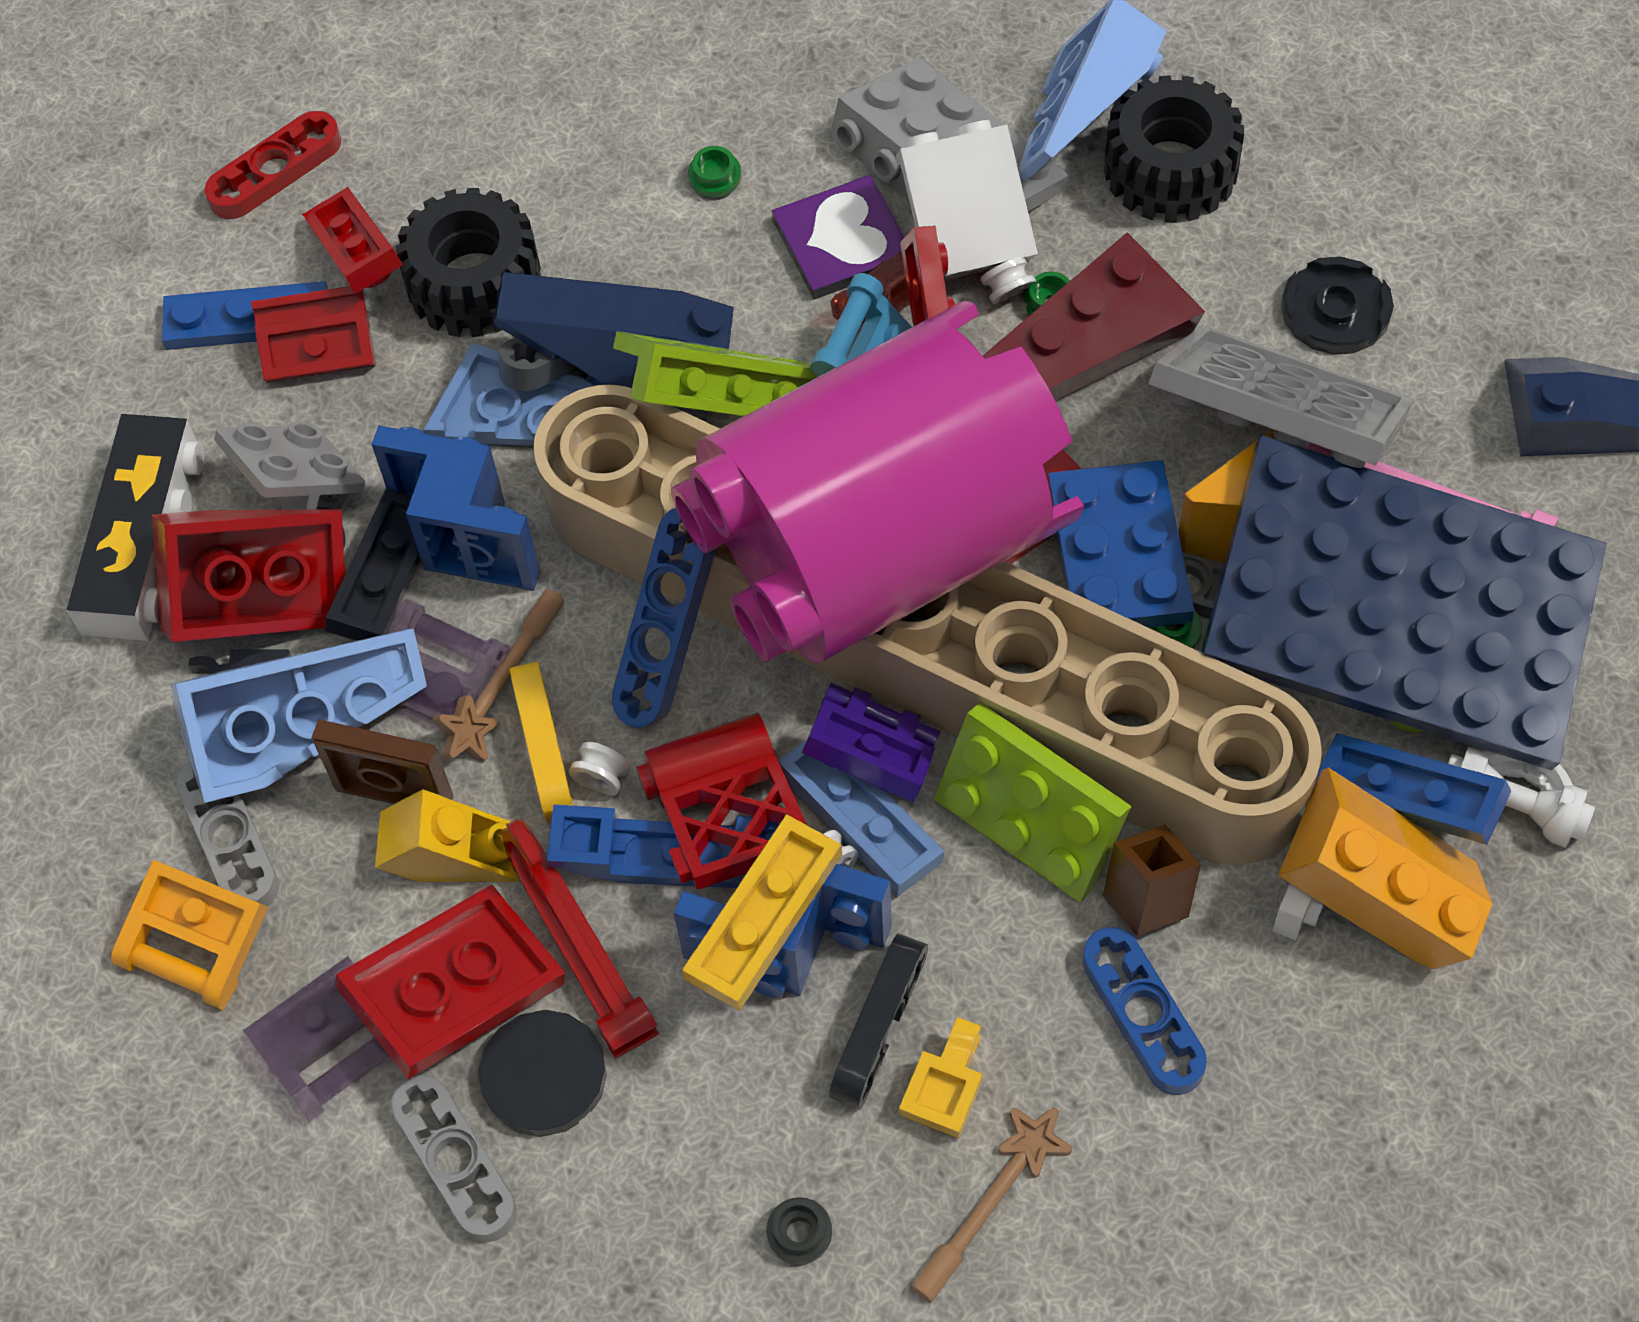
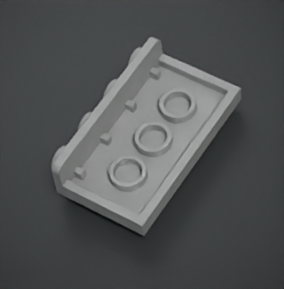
(916, 101)

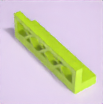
(709, 375)

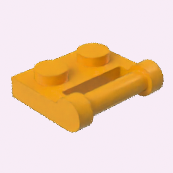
(198, 915)

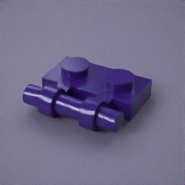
(872, 741)

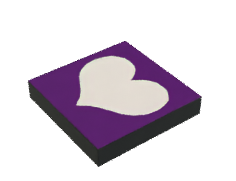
(838, 234)

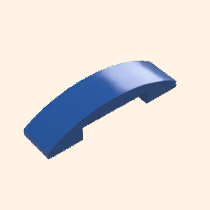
(627, 850)

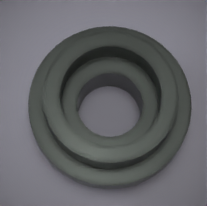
(799, 1210)

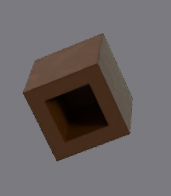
(1151, 879)

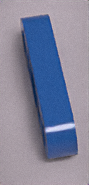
(1152, 1058)

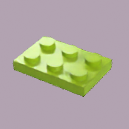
(1031, 802)

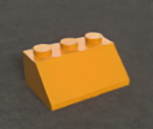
(1387, 874)

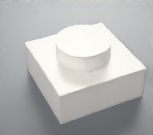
(1294, 911)

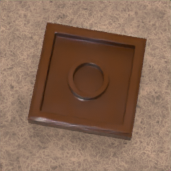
(378, 763)

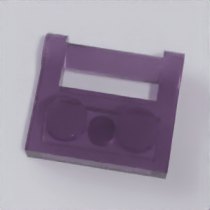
(443, 680)
(305, 1031)

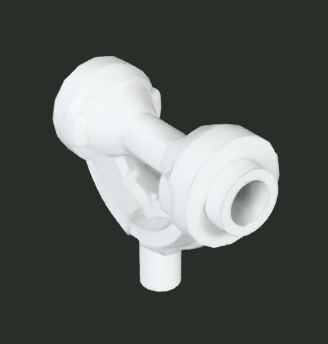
(1556, 808)

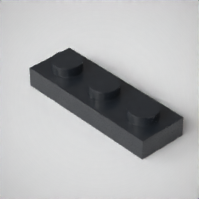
(377, 573)

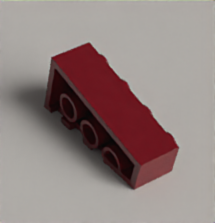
(1104, 319)

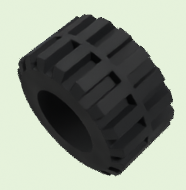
(1169, 180)
(453, 229)

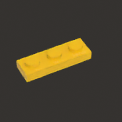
(762, 912)

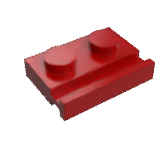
(313, 334)

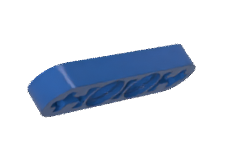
(672, 619)

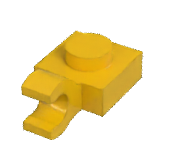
(944, 1086)

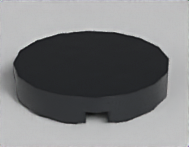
(1332, 321)
(542, 1073)

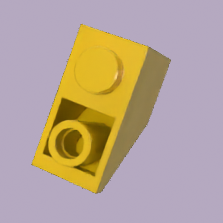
(442, 841)

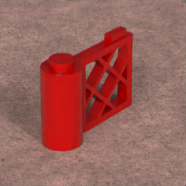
(715, 770)

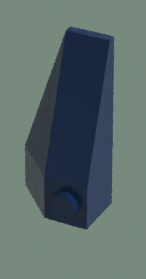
(582, 319)
(1572, 407)

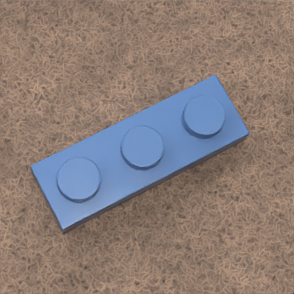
(866, 818)

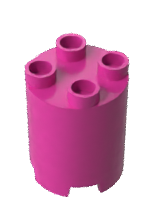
(878, 487)

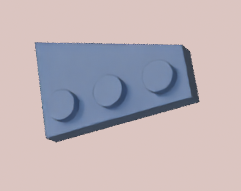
(487, 409)

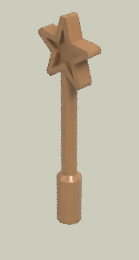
(467, 725)
(1029, 1146)

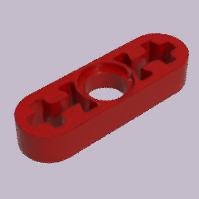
(273, 147)

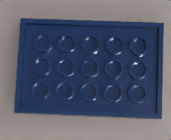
(1405, 602)

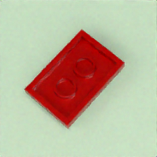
(449, 981)

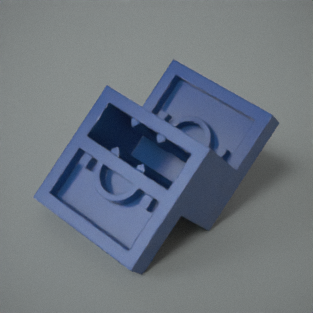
(457, 507)
(848, 904)

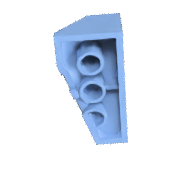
(1090, 75)
(260, 718)

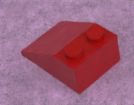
(246, 571)

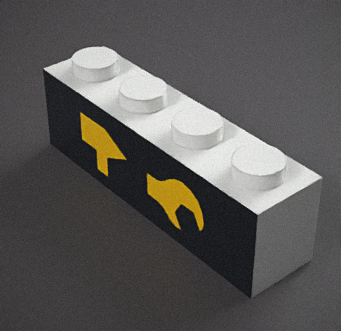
(143, 477)

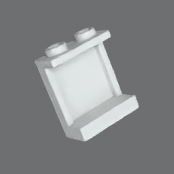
(970, 194)

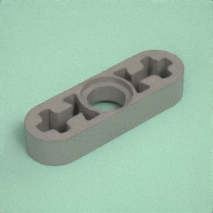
(228, 876)
(491, 1186)

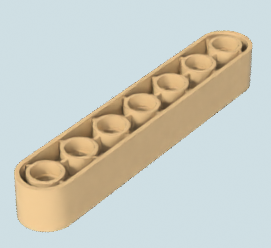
(609, 482)

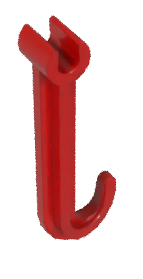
(622, 1020)

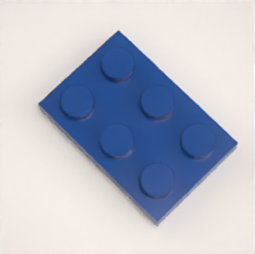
(1125, 542)

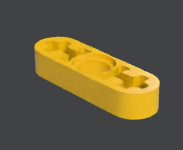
(540, 737)

